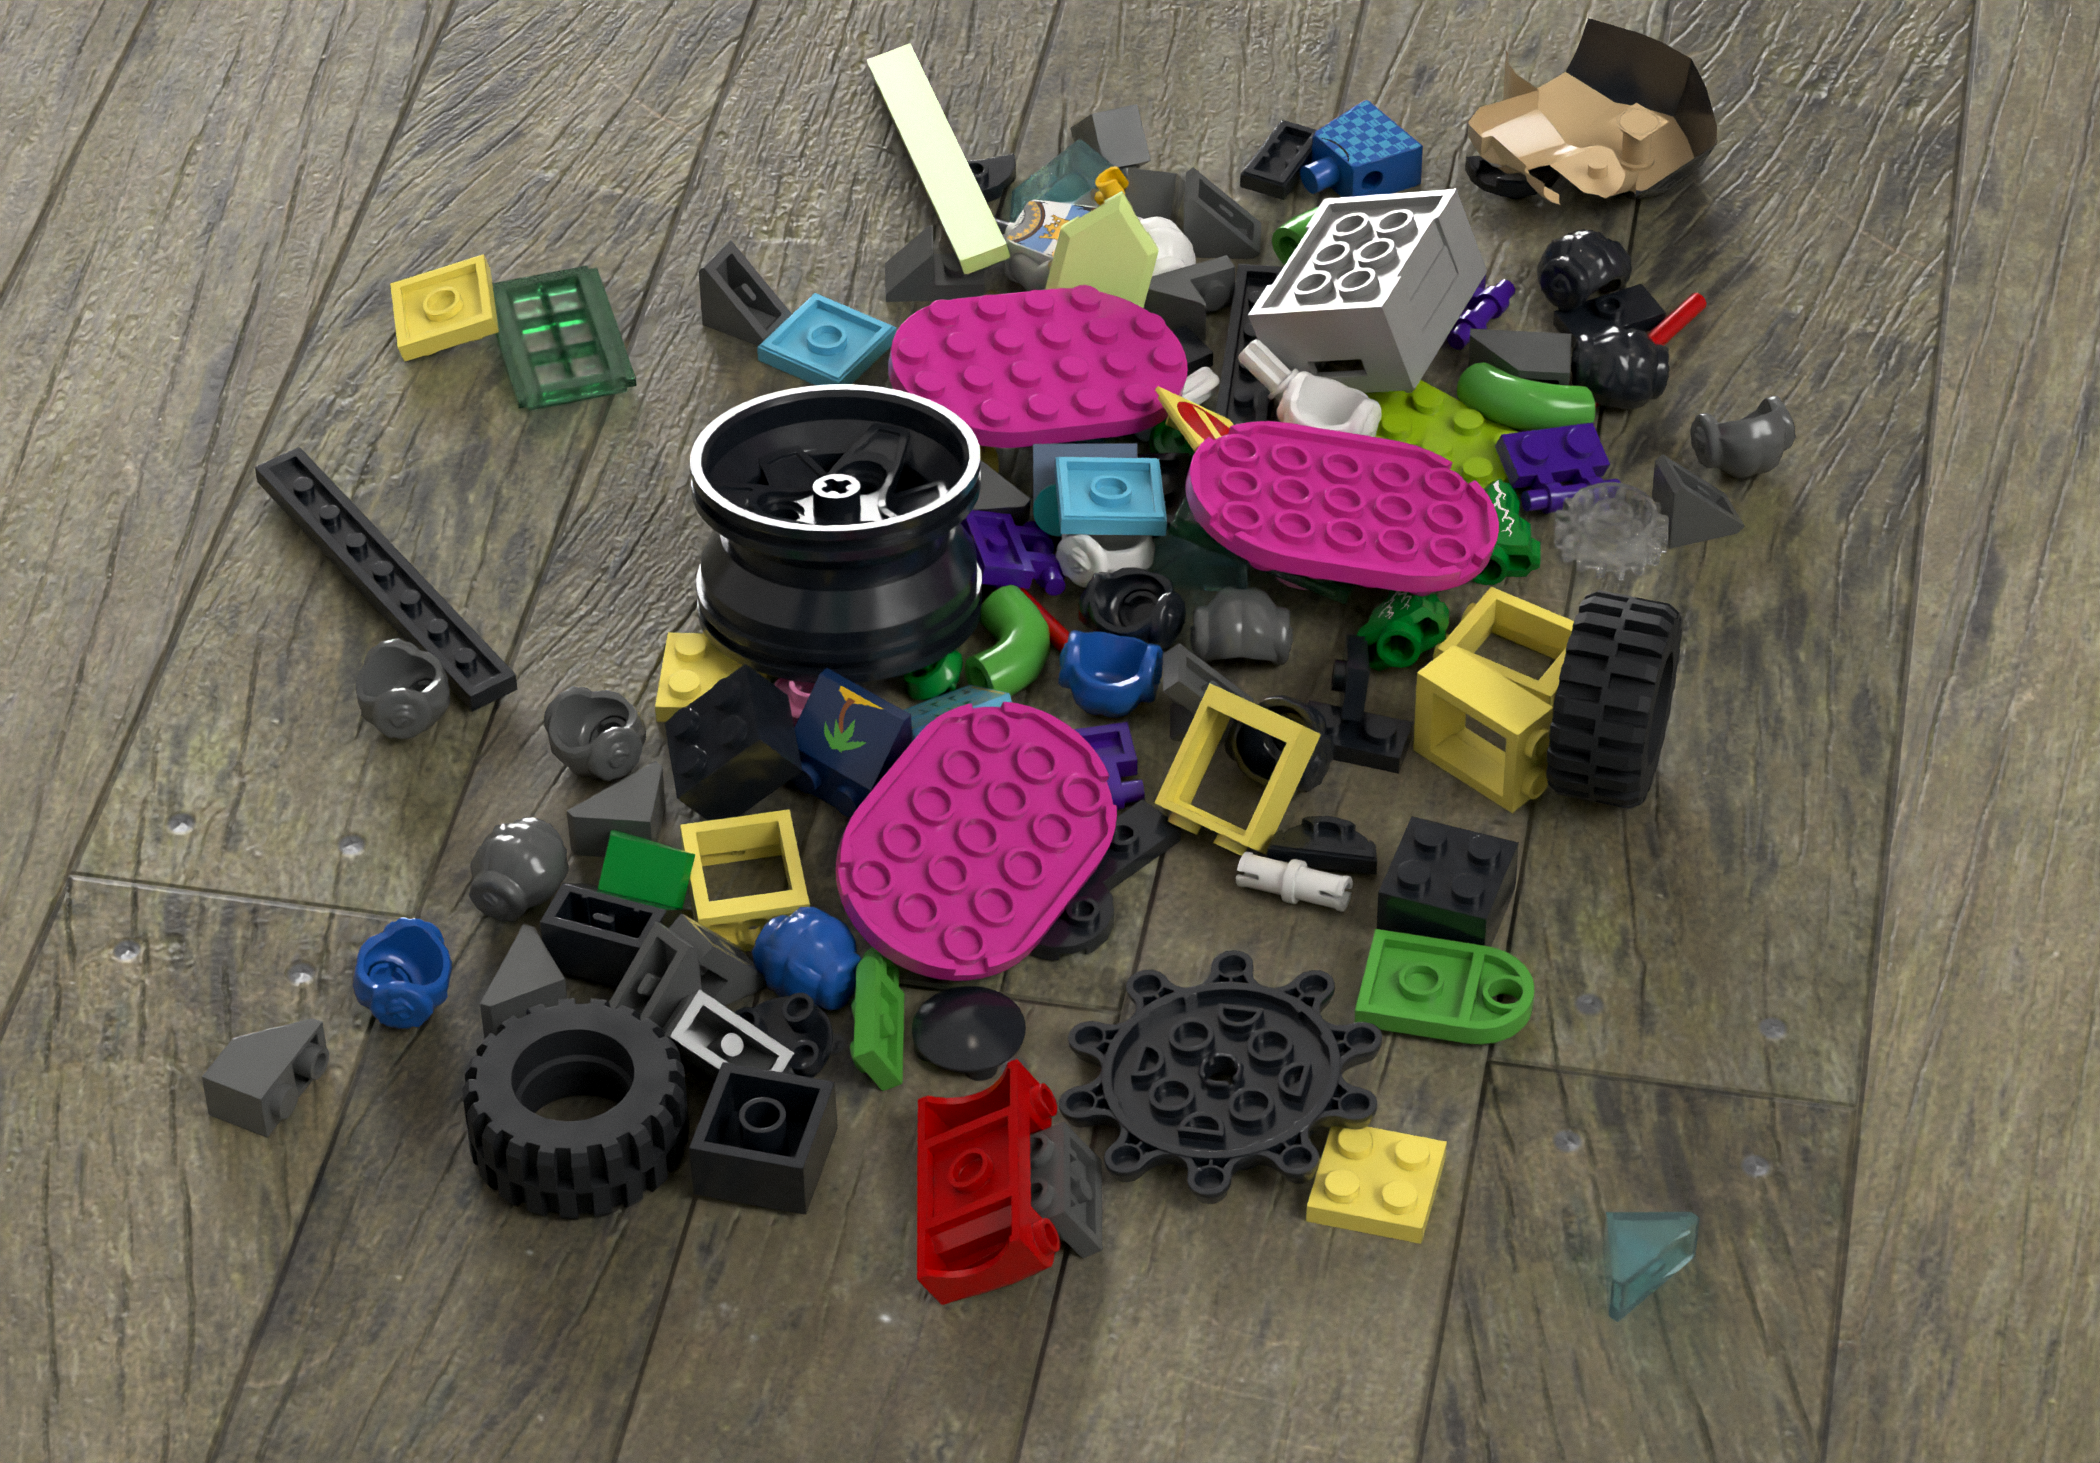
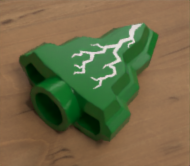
(1515, 549)
(1404, 629)

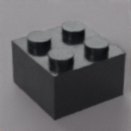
(733, 745)
(1448, 883)
(763, 1138)

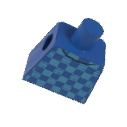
(1363, 155)

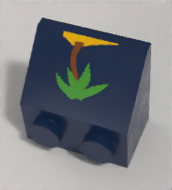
(847, 741)

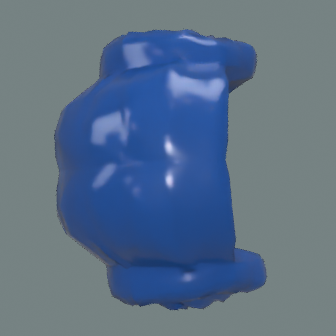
(1110, 672)
(808, 956)
(403, 973)

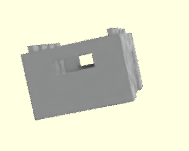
(1373, 285)

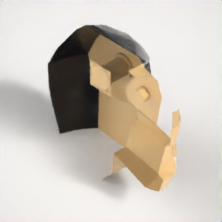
(1615, 123)

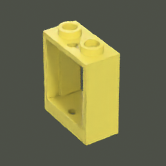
(1521, 623)
(1460, 686)
(1197, 751)
(742, 840)

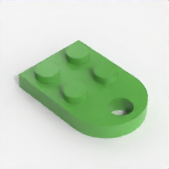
(1443, 989)

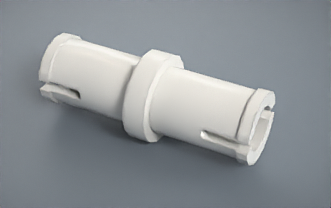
(1294, 881)

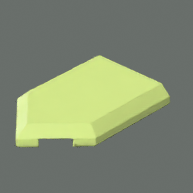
(1105, 252)

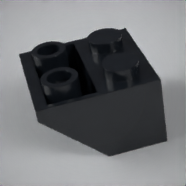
(599, 931)

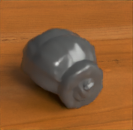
(1747, 444)
(1242, 626)
(402, 689)
(595, 732)
(517, 868)

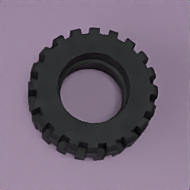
(1614, 699)
(587, 1161)

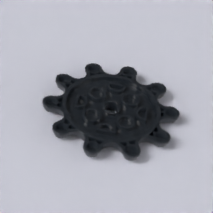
(1268, 1037)

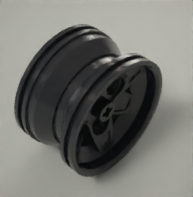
(837, 532)

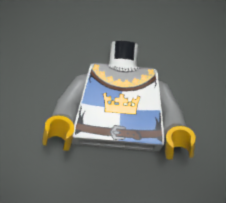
(1037, 229)

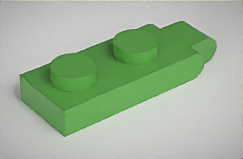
(878, 1020)

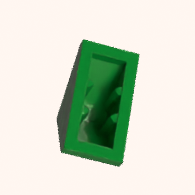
(645, 870)

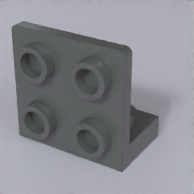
(1067, 1187)

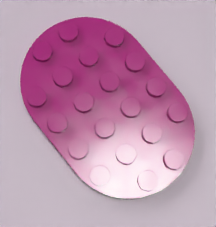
(1040, 364)
(1341, 507)
(975, 841)

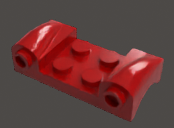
(977, 1188)

